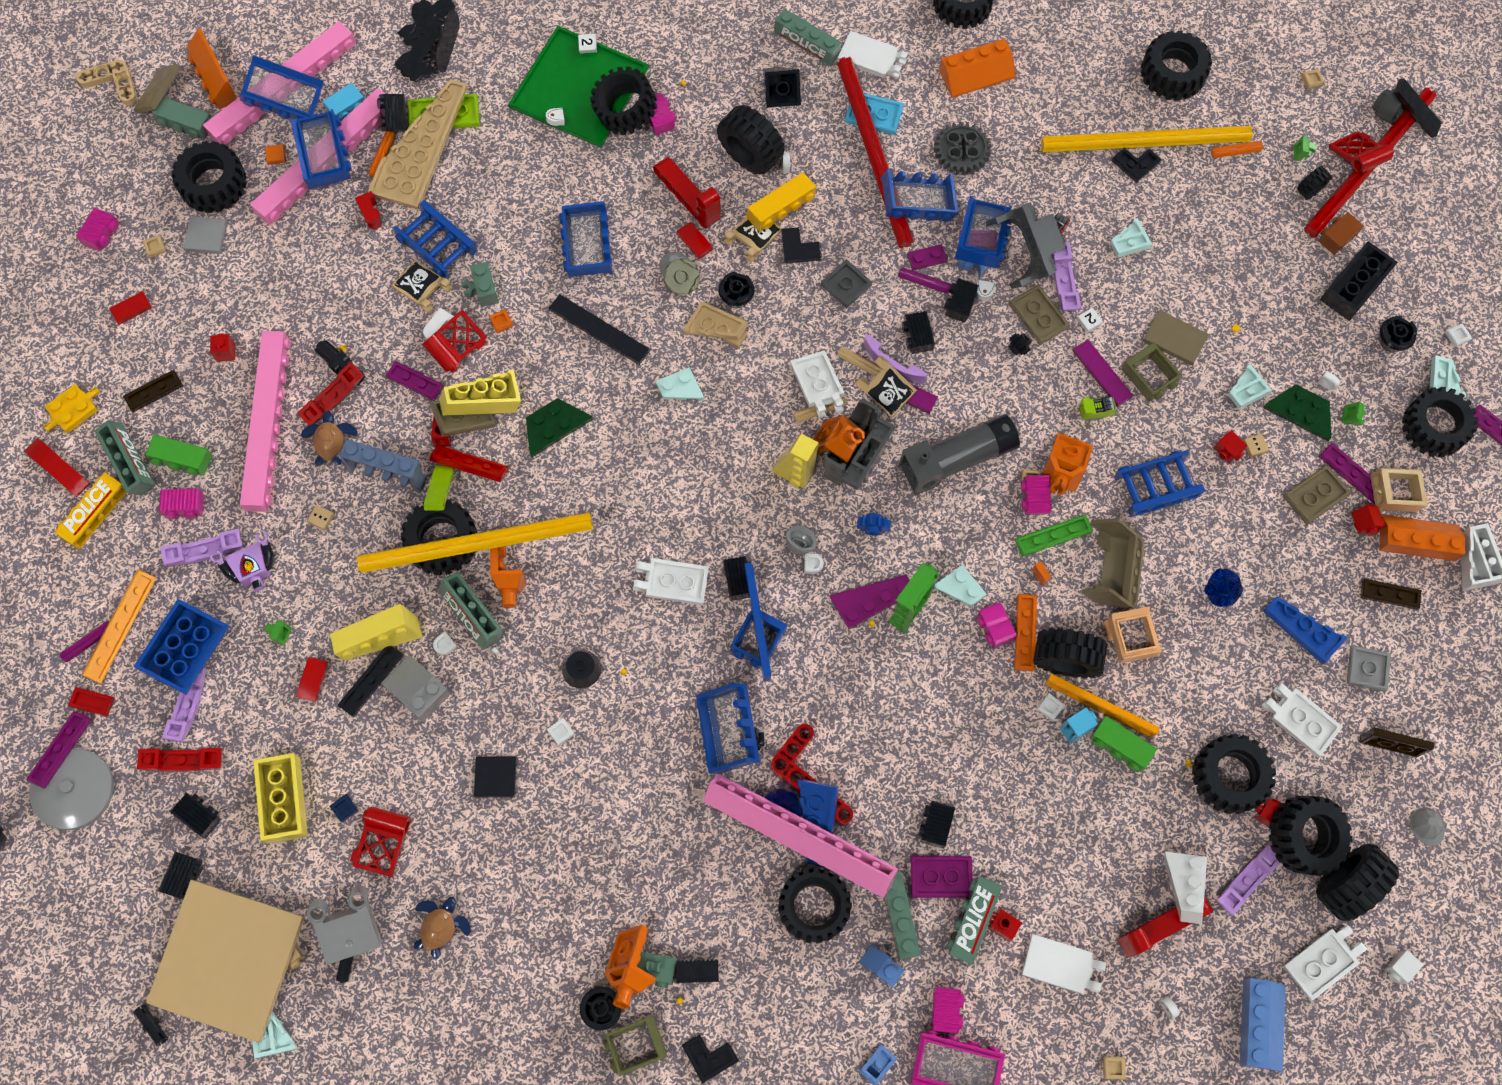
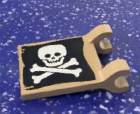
(752, 237)
(419, 283)
(888, 388)

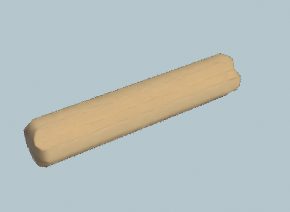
(859, 361)
(808, 413)

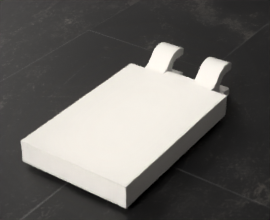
(873, 55)
(818, 382)
(672, 581)
(1302, 719)
(1324, 962)
(1061, 965)

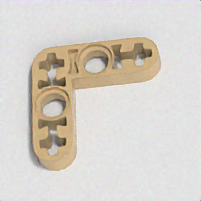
(117, 76)

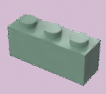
(181, 118)

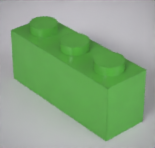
(178, 455)
(1123, 744)

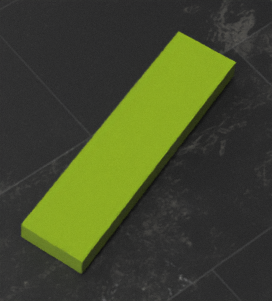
(439, 488)

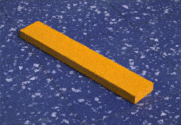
(118, 626)
(1102, 706)

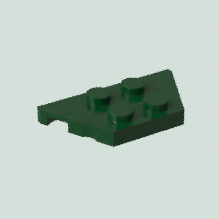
(1303, 410)
(553, 424)

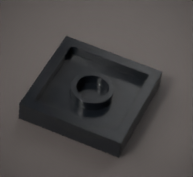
(495, 777)

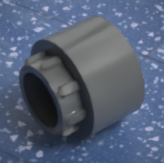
(1388, 106)

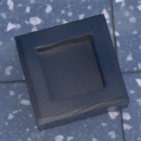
(344, 808)

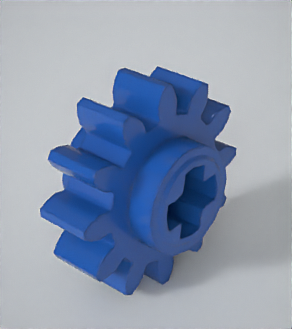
(873, 524)

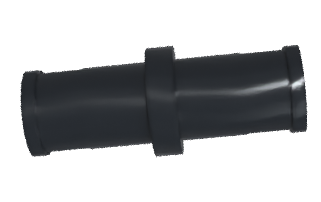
(150, 1025)

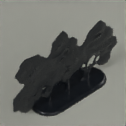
(422, 36)

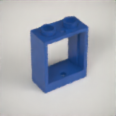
(768, 622)

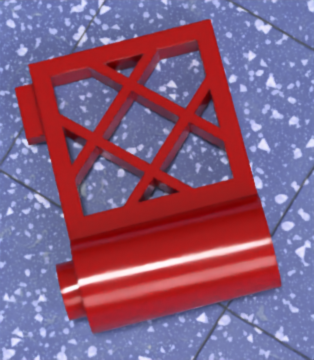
(1366, 157)
(444, 352)
(386, 824)

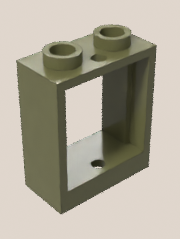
(1164, 364)
(656, 1038)

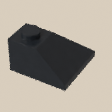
(781, 86)

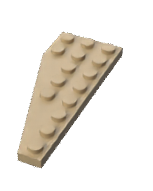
(409, 167)

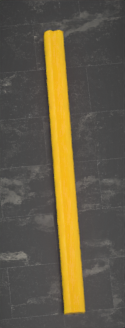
(1146, 138)
(474, 542)

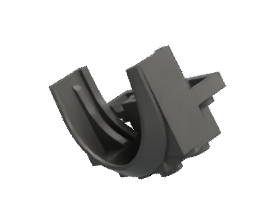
(1041, 239)
(868, 451)

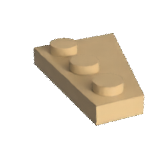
(714, 323)

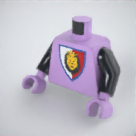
(248, 564)

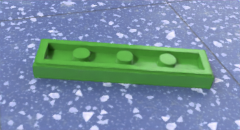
(1053, 535)

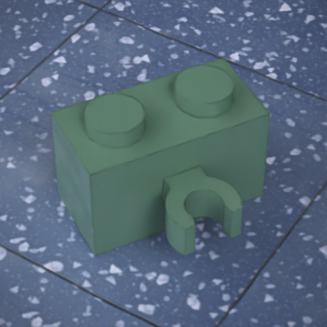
(482, 285)
(660, 967)

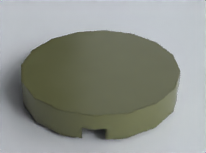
(681, 276)

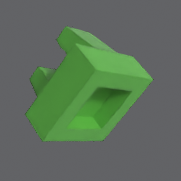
(1303, 148)
(1353, 414)
(279, 632)

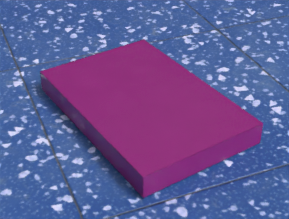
(940, 876)

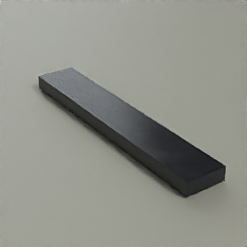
(599, 329)

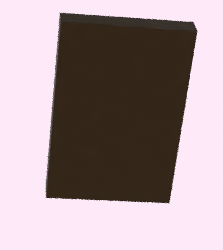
(1396, 742)

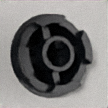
(736, 290)
(1397, 334)
(581, 669)
(598, 1008)

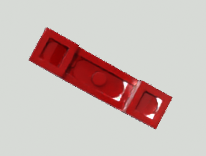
(332, 395)
(57, 467)
(179, 759)

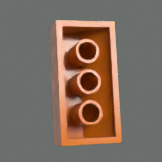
(977, 68)
(210, 70)
(1422, 538)

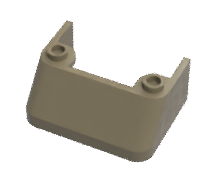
(1120, 566)

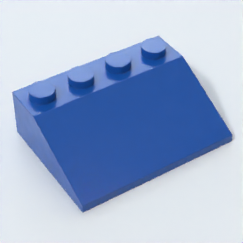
(181, 647)

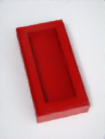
(694, 240)
(130, 308)
(91, 701)

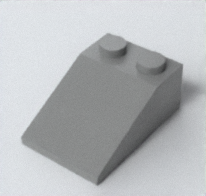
(416, 688)

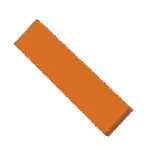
(1026, 632)

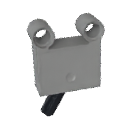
(346, 931)

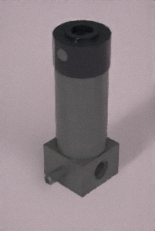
(928, 464)

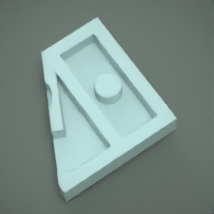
(961, 586)

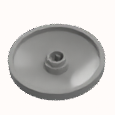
(75, 793)

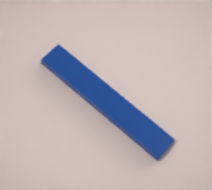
(757, 620)

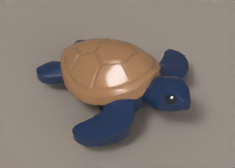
(328, 438)
(439, 925)

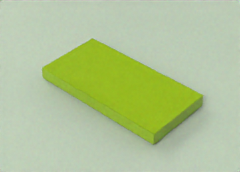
(467, 115)

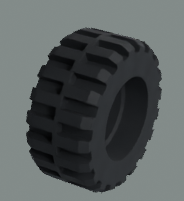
(1183, 48)
(750, 139)
(203, 158)
(422, 520)
(1251, 756)
(1332, 835)
(1358, 883)

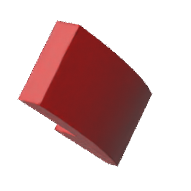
(311, 679)

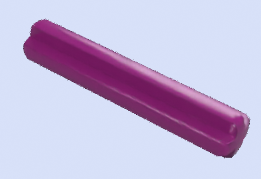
(924, 280)
(84, 643)

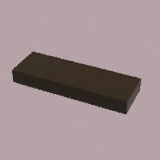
(153, 391)
(1390, 594)

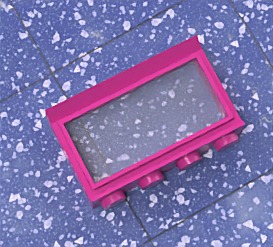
(955, 1063)

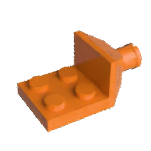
(839, 437)
(1067, 463)
(506, 581)
(622, 966)

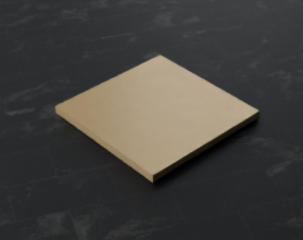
(225, 960)

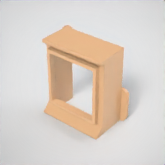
(1114, 633)

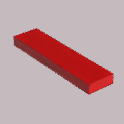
(468, 463)

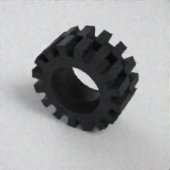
(1314, 182)

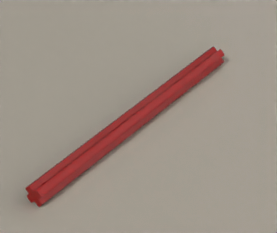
(871, 141)
(1355, 179)

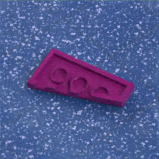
(867, 601)

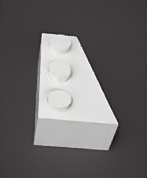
(1482, 561)
(1187, 881)

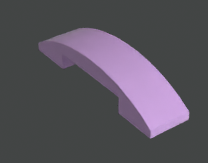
(1064, 280)
(912, 375)
(200, 550)
(184, 711)
(1248, 880)

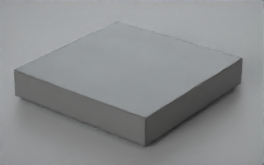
(205, 235)
(1368, 668)

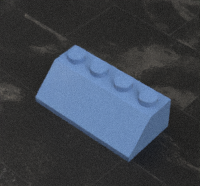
(1262, 1024)

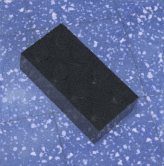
(1358, 281)

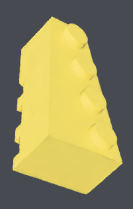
(482, 396)
(798, 461)
(376, 632)

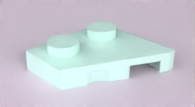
(1131, 240)
(1444, 374)
(680, 386)
(1249, 388)
(274, 1041)

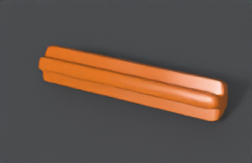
(1237, 149)
(382, 151)

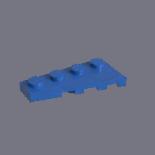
(1311, 635)
(818, 805)

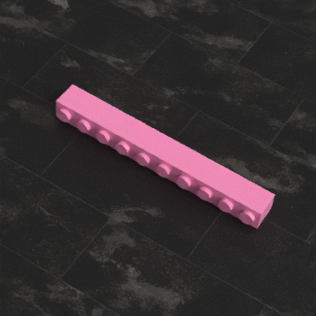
(309, 61)
(290, 184)
(265, 421)
(801, 835)

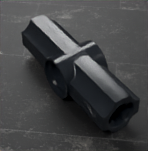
(334, 359)

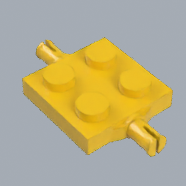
(71, 408)

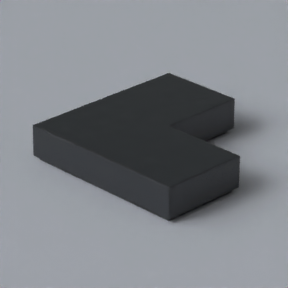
(1136, 167)
(795, 251)
(706, 1063)

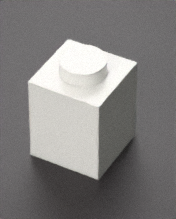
(1403, 967)

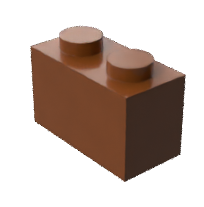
(1340, 233)

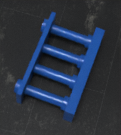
(439, 223)
(1157, 501)

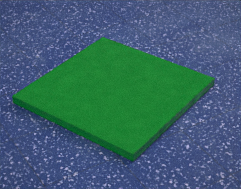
(565, 81)

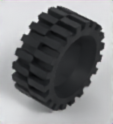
(963, 12)
(614, 86)
(1428, 438)
(1070, 653)
(833, 886)

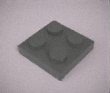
(846, 283)

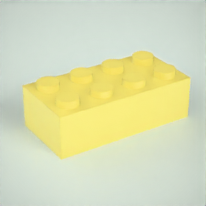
(280, 798)

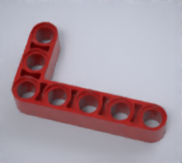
(703, 206)
(791, 768)
(1146, 935)

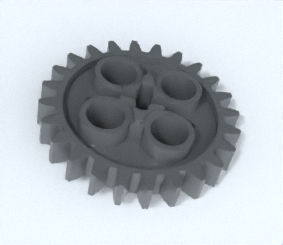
(978, 147)

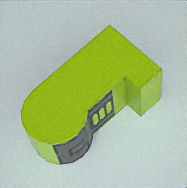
(1097, 408)

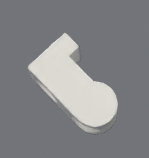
(437, 321)

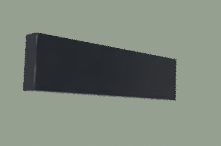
(1417, 108)
(370, 680)

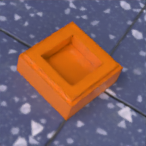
(275, 154)
(501, 321)
(1041, 573)

